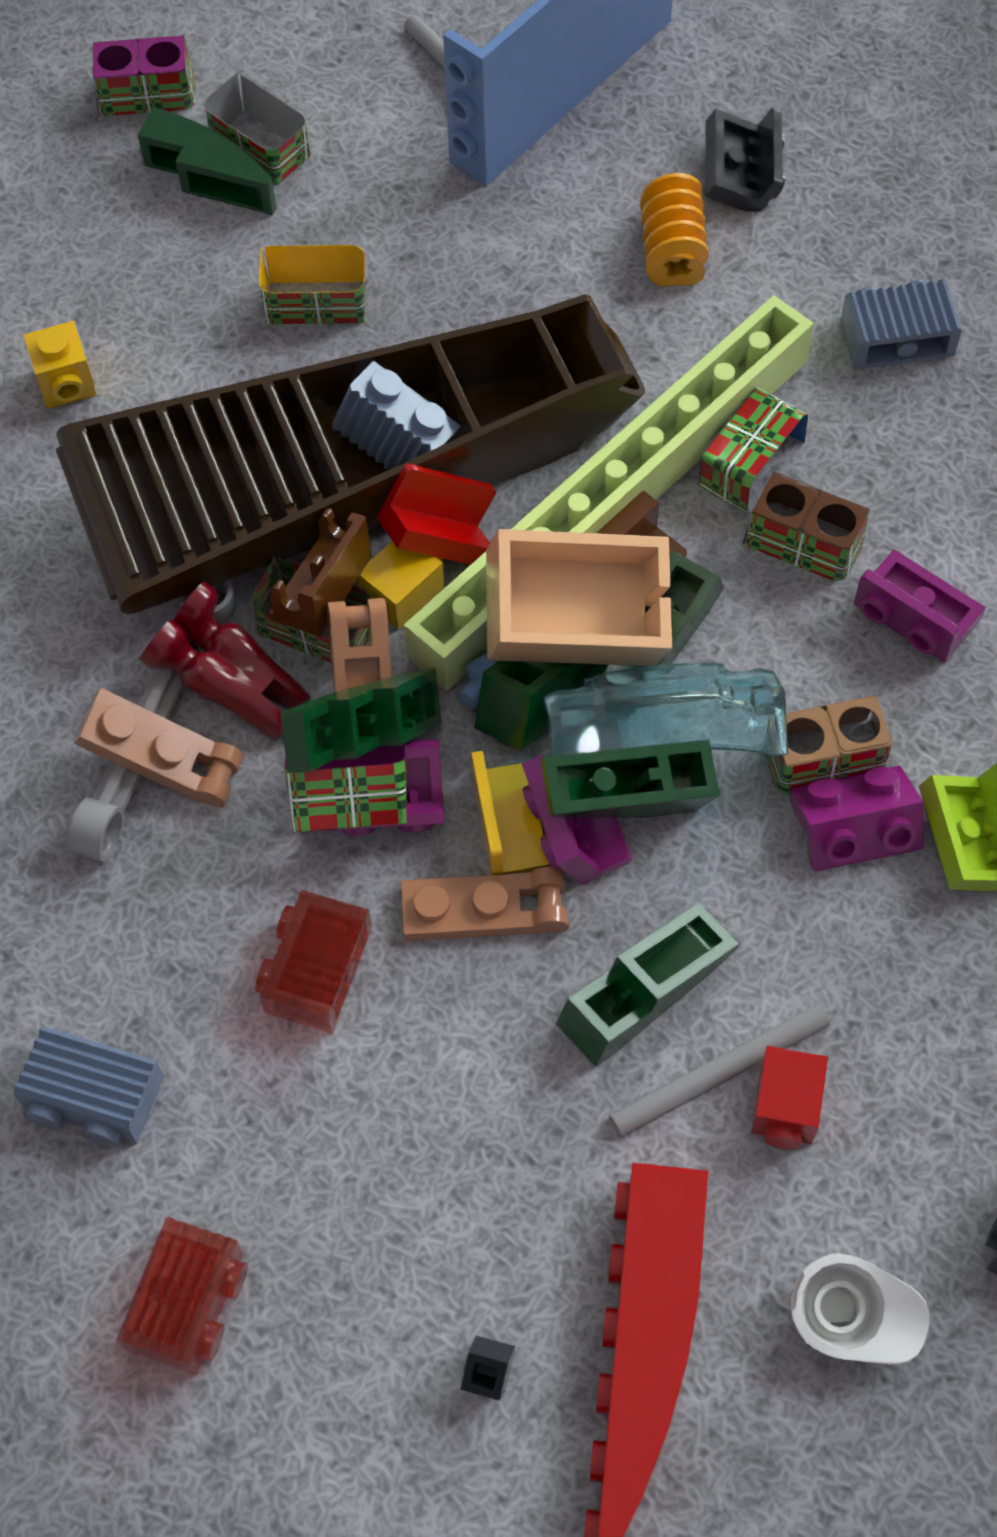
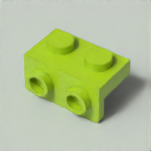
(964, 827)

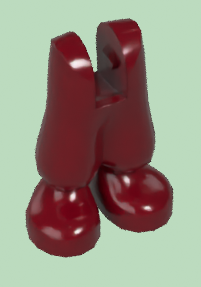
(229, 670)

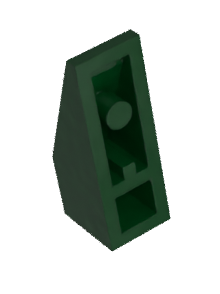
(514, 698)
(631, 781)

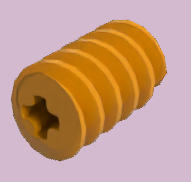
(674, 230)

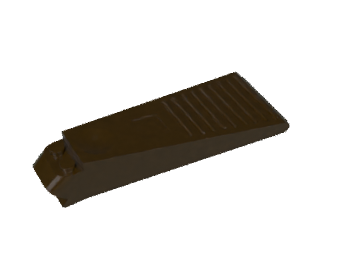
(252, 465)

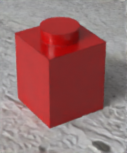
(789, 1097)

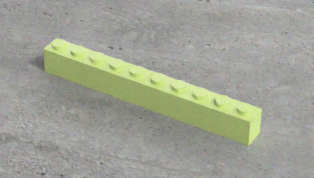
(642, 456)

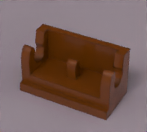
(323, 575)

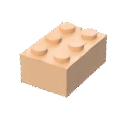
(578, 598)

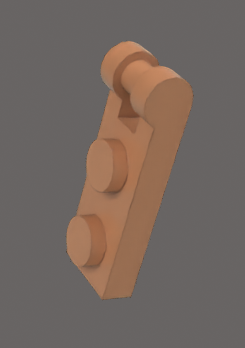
(358, 663)
(158, 748)
(483, 905)

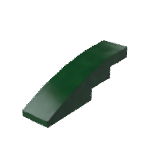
(360, 720)

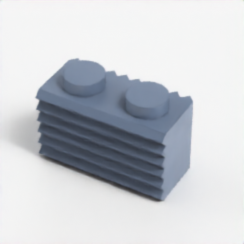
(900, 324)
(391, 418)
(88, 1087)

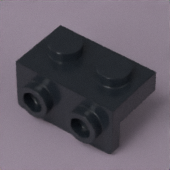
(744, 160)

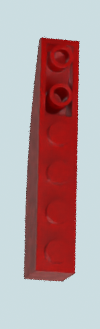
(649, 1333)

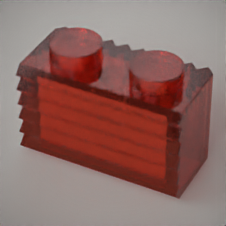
(314, 960)
(183, 1296)

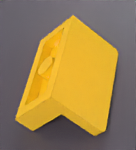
(506, 821)

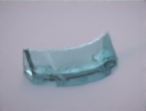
(671, 706)

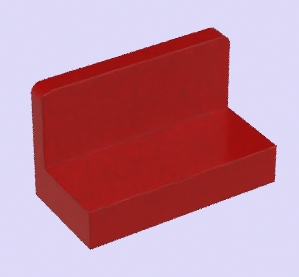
(437, 514)

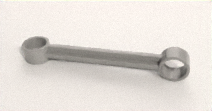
(104, 813)

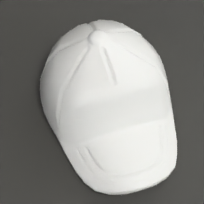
(883, 1312)

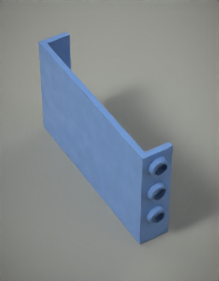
(536, 74)

